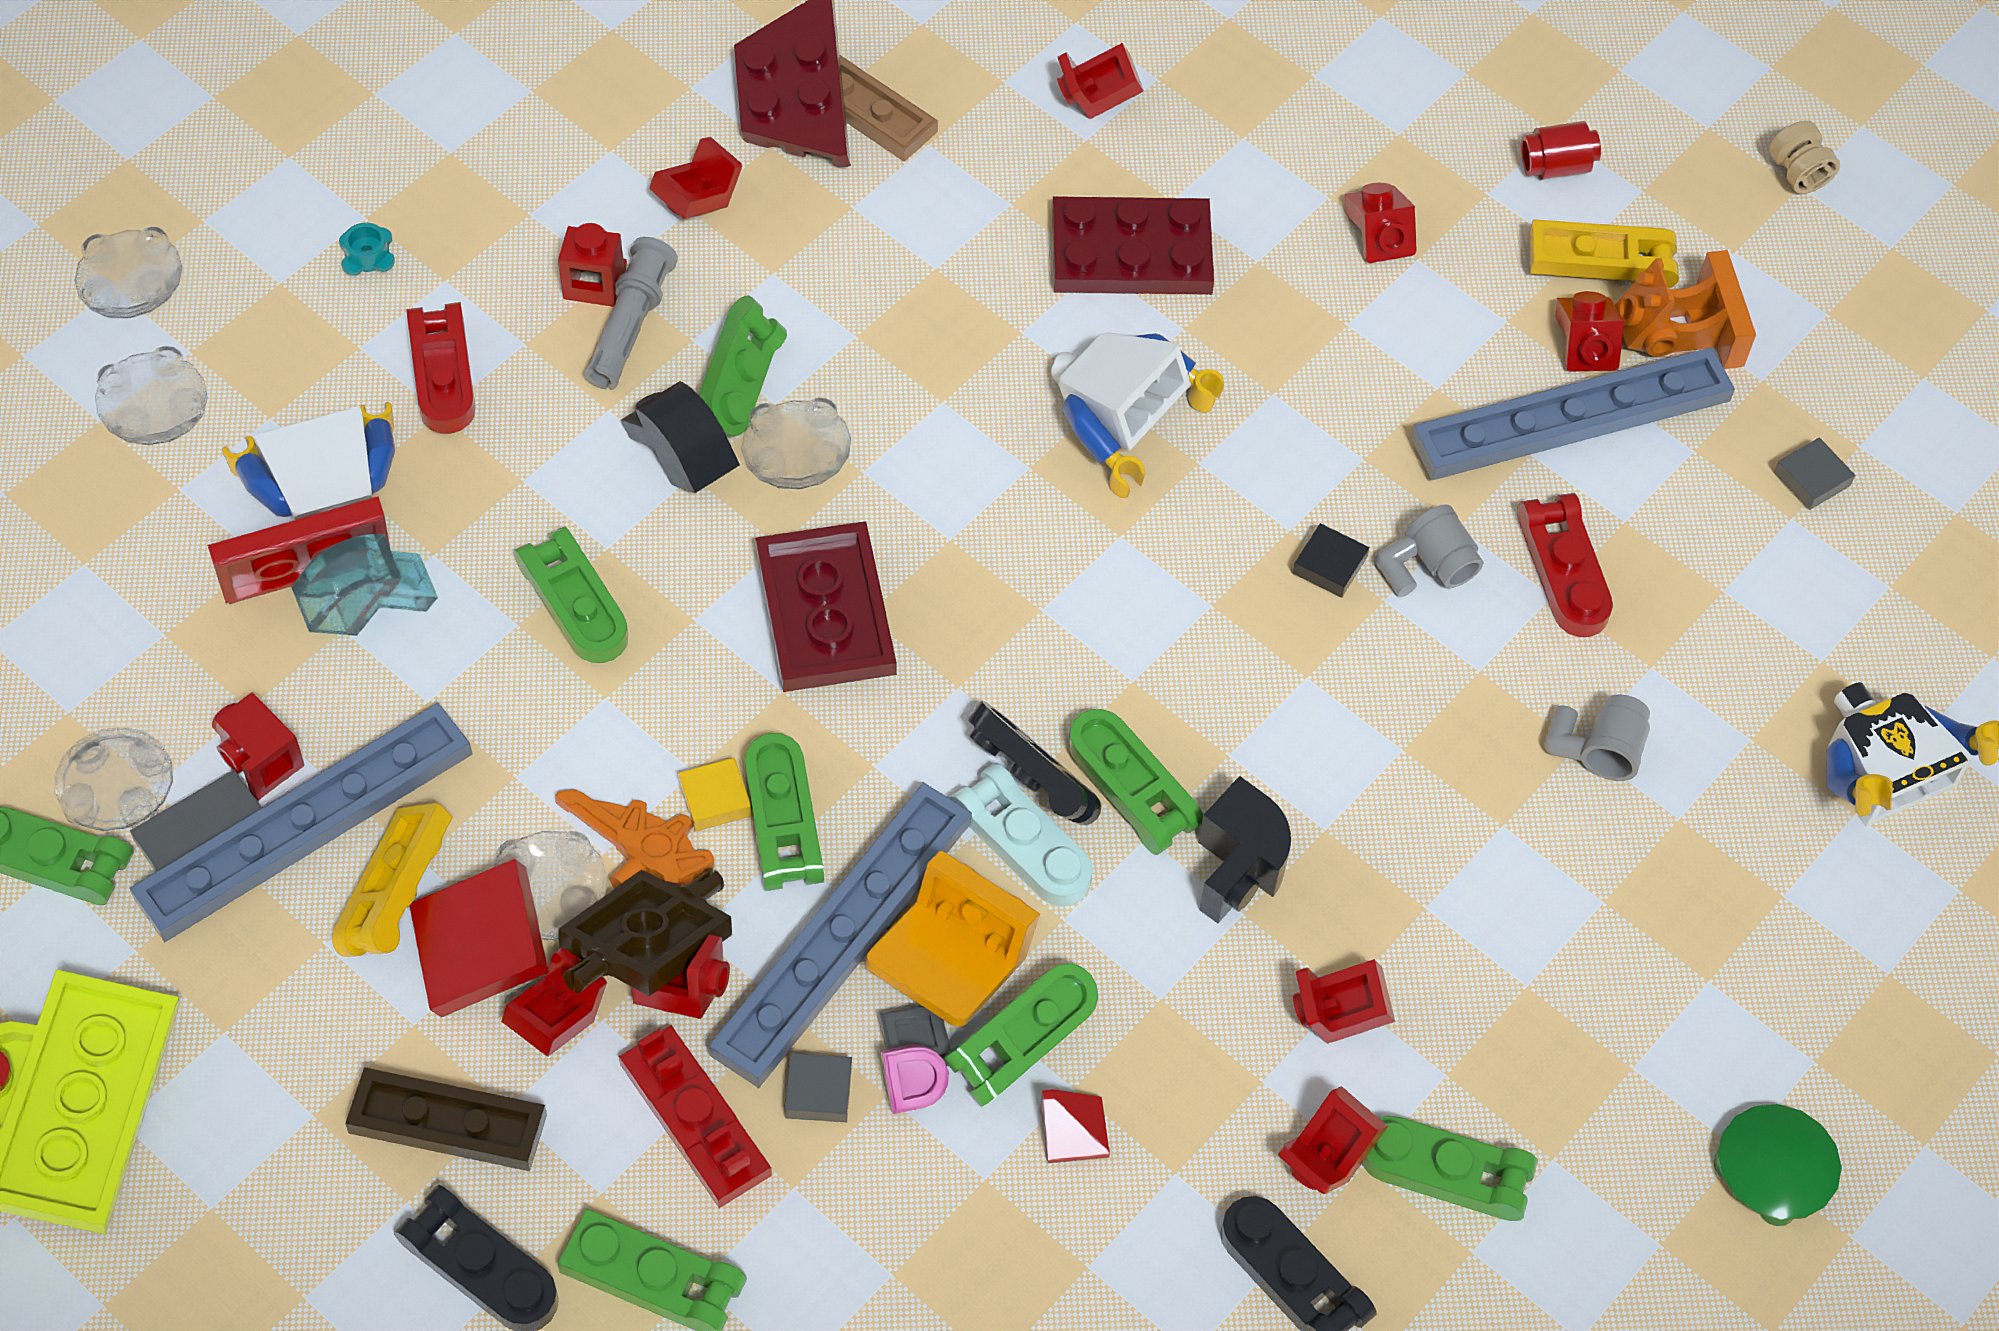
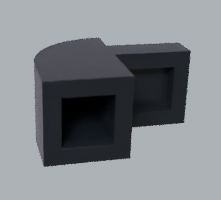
(683, 436)
(1253, 842)

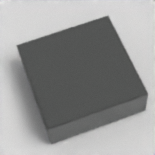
(1814, 473)
(914, 1026)
(818, 1087)

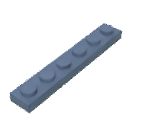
(1572, 413)
(300, 822)
(838, 936)

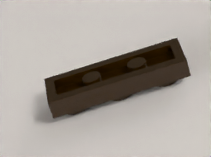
(446, 1119)

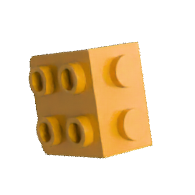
(955, 941)

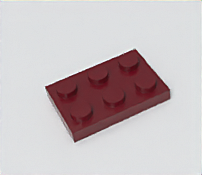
(1132, 245)
(825, 606)

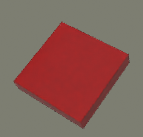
(478, 938)

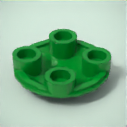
(1779, 1163)

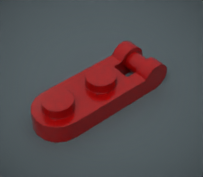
(442, 368)
(1567, 564)

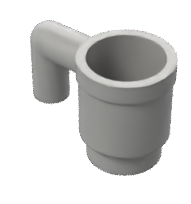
(1441, 545)
(1614, 740)

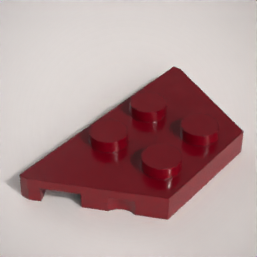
(794, 84)

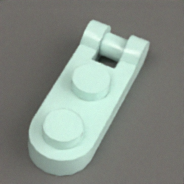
(1027, 838)

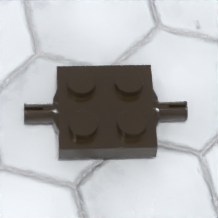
(643, 931)

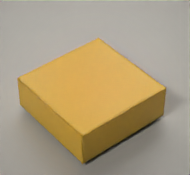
(715, 794)

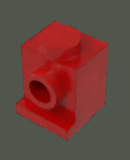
(592, 250)
(257, 744)

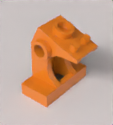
(1712, 309)

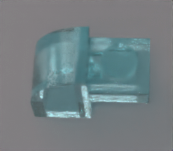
(356, 579)

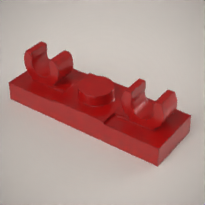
(695, 1115)

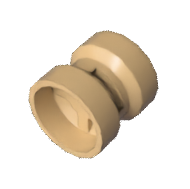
(1805, 158)

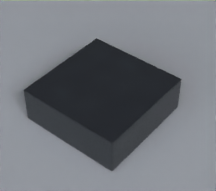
(1331, 560)

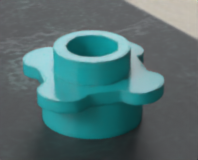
(365, 238)

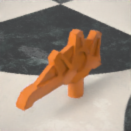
(641, 838)

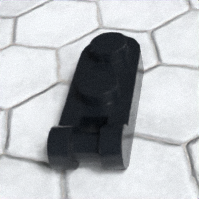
(1034, 765)
(481, 1263)
(1291, 1268)

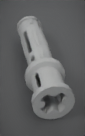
(636, 295)

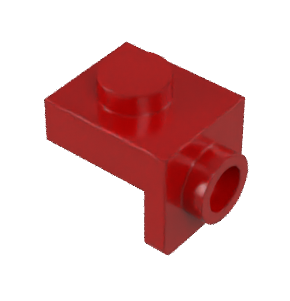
(1099, 81)
(701, 184)
(1385, 221)
(1591, 332)
(695, 987)
(1343, 1001)
(550, 1011)
(1333, 1142)

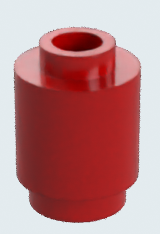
(1560, 150)

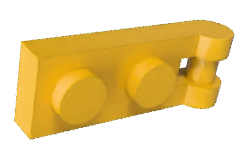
(1600, 250)
(390, 881)

